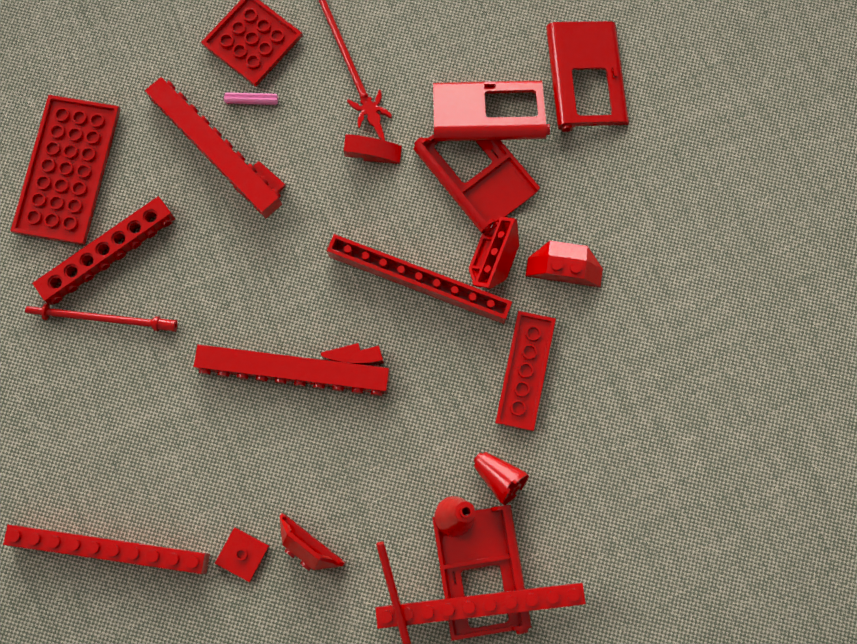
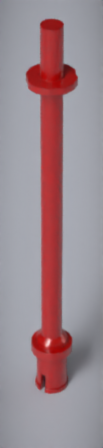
(155, 323)

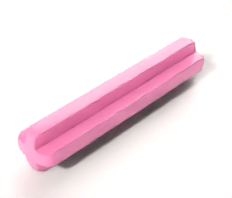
(251, 98)

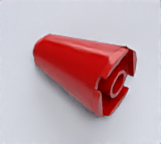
(500, 476)
(454, 516)

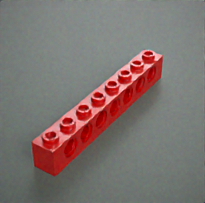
(94, 251)

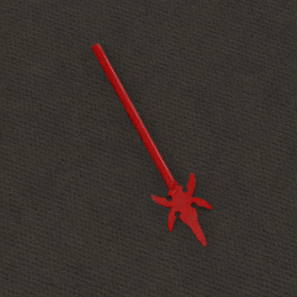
(369, 108)
(393, 593)

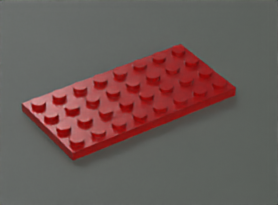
(66, 170)

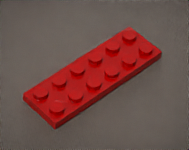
(525, 371)

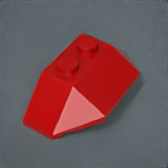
(495, 253)
(565, 264)
(306, 547)

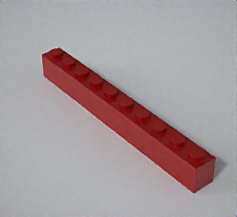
(214, 148)
(419, 279)
(291, 369)
(106, 549)
(483, 605)

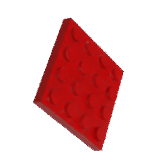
(252, 39)

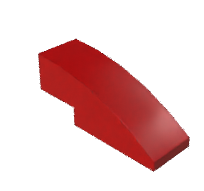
(371, 149)
(354, 355)

